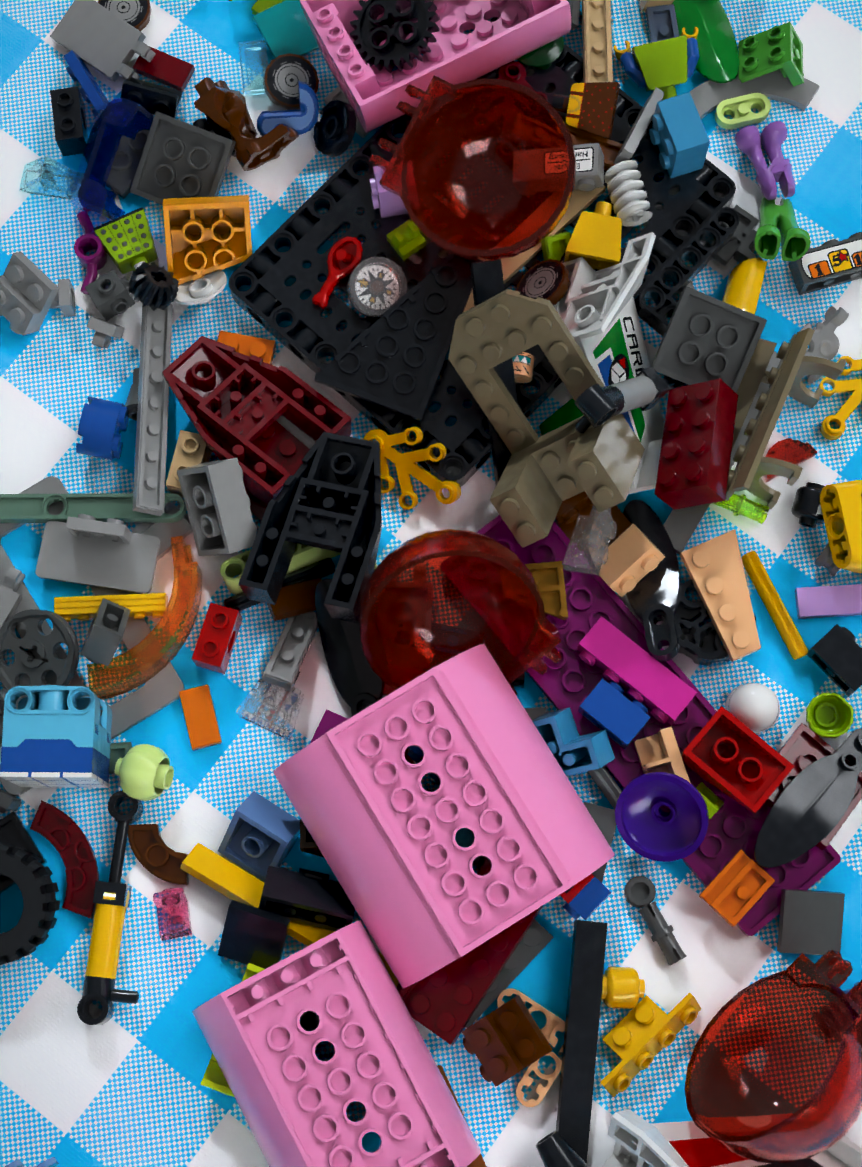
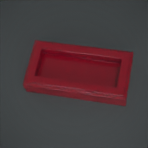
(165, 70)

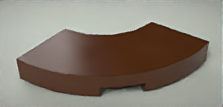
(156, 855)

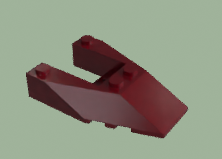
(238, 398)

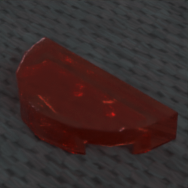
(790, 451)

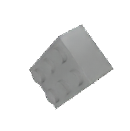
(218, 507)

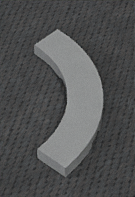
(773, 85)

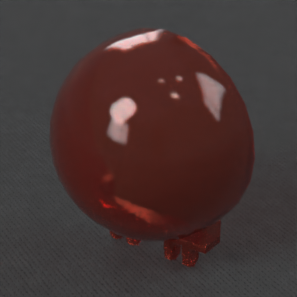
(481, 167)
(447, 597)
(781, 1064)

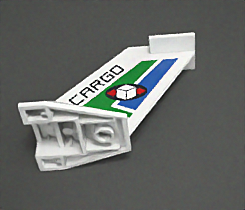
(607, 328)

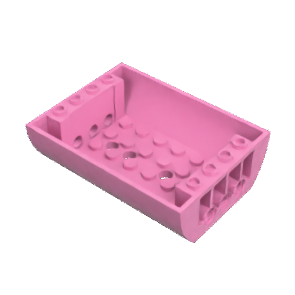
(453, 57)
(378, 1060)

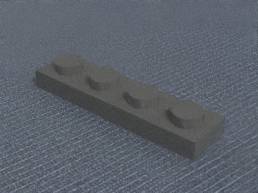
(529, 947)

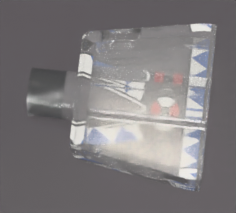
(272, 708)

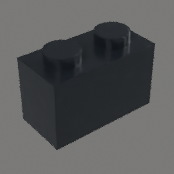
(839, 658)

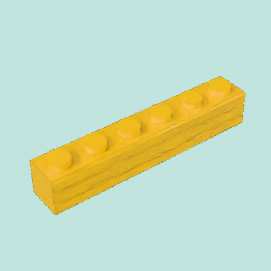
(86, 606)

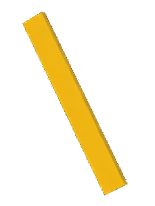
(246, 889)

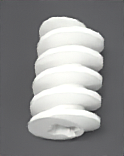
(628, 193)

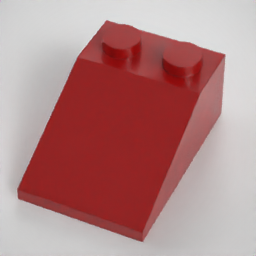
(736, 760)

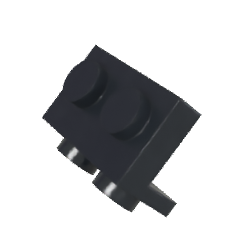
(152, 96)

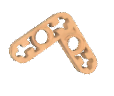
(552, 1025)

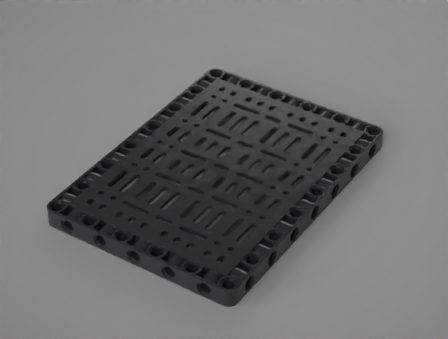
(345, 193)

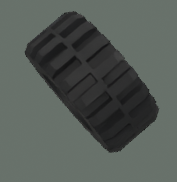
(38, 902)

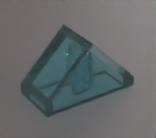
(47, 178)

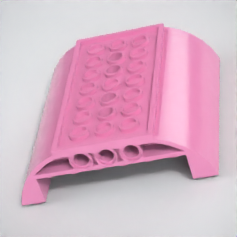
(397, 841)

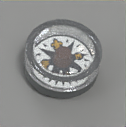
(376, 286)

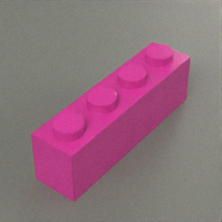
(635, 671)

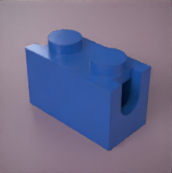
(612, 711)

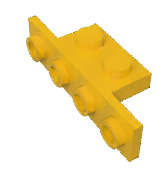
(643, 1036)

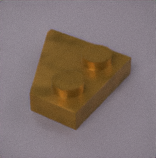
(551, 583)

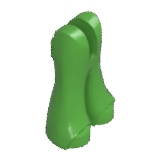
(780, 225)

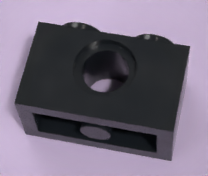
(69, 120)

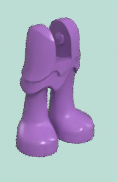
(780, 170)

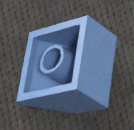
(259, 835)

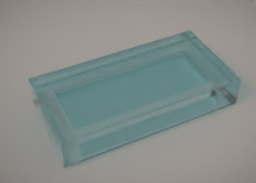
(253, 66)

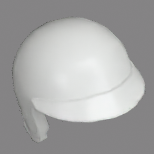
(754, 706)

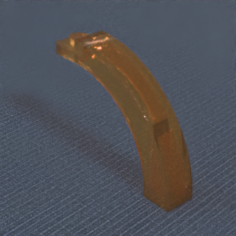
(164, 641)

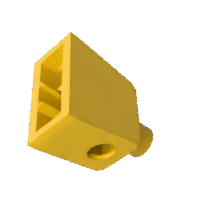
(596, 237)

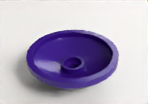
(660, 833)

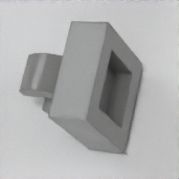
(65, 298)
(104, 331)

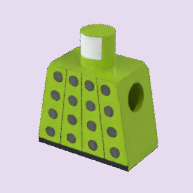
(128, 240)

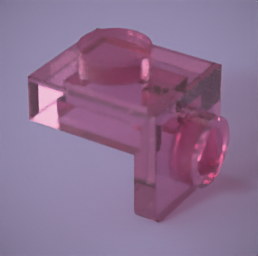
(173, 913)

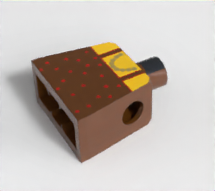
(590, 107)

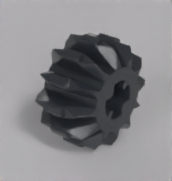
(153, 286)

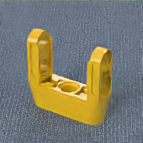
(843, 522)

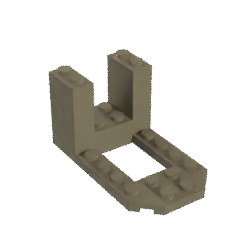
(563, 461)

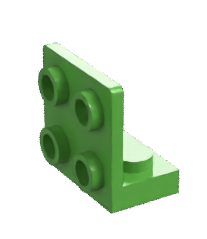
(772, 51)

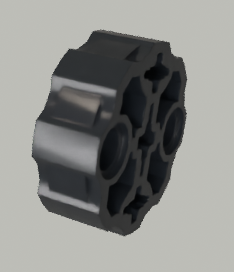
(711, 649)

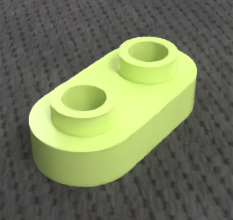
(740, 110)

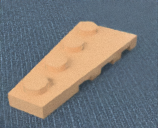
(723, 588)

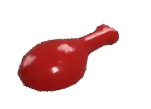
(341, 262)

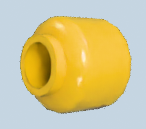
(622, 987)

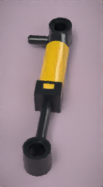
(108, 924)

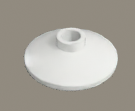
(202, 289)

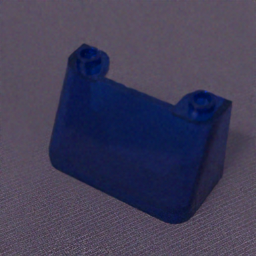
(112, 121)

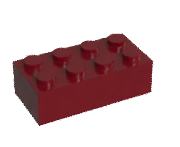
(696, 444)

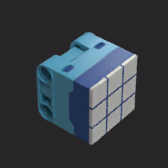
(56, 737)

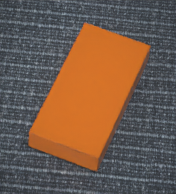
(200, 717)

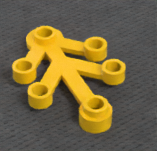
(849, 406)
(406, 466)

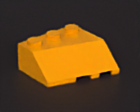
(206, 234)

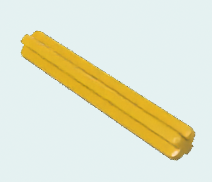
(774, 605)

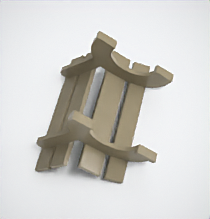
(783, 381)

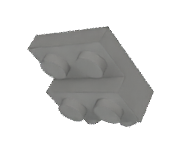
(25, 295)

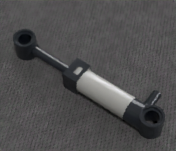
(641, 392)

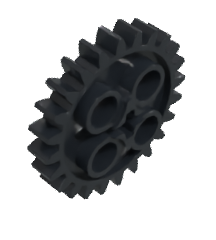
(395, 28)

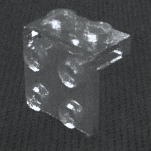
(590, 542)

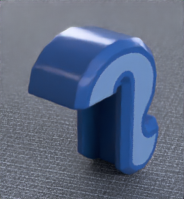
(300, 119)

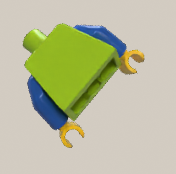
(661, 62)

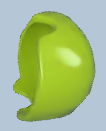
(829, 715)

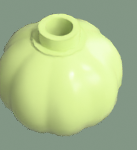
(144, 772)

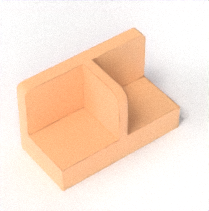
(661, 754)

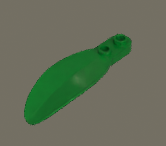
(715, 38)

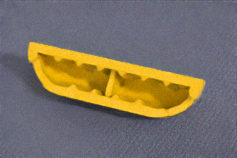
(745, 284)

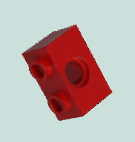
(217, 638)

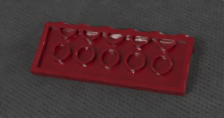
(453, 993)

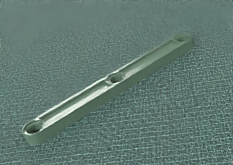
(35, 508)

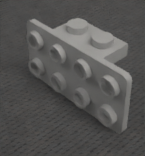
(98, 554)

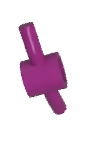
(88, 242)

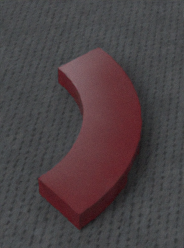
(76, 854)

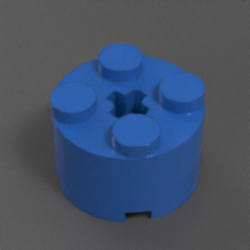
(101, 428)

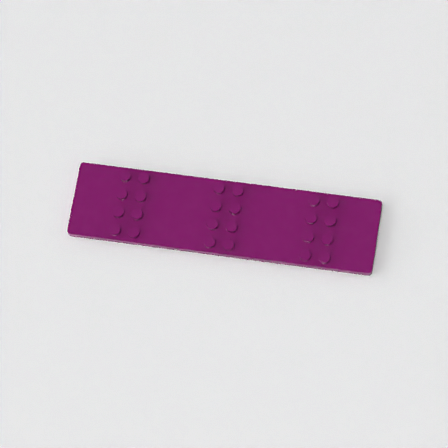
(573, 680)

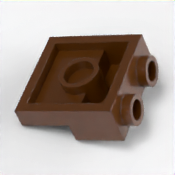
(506, 1041)

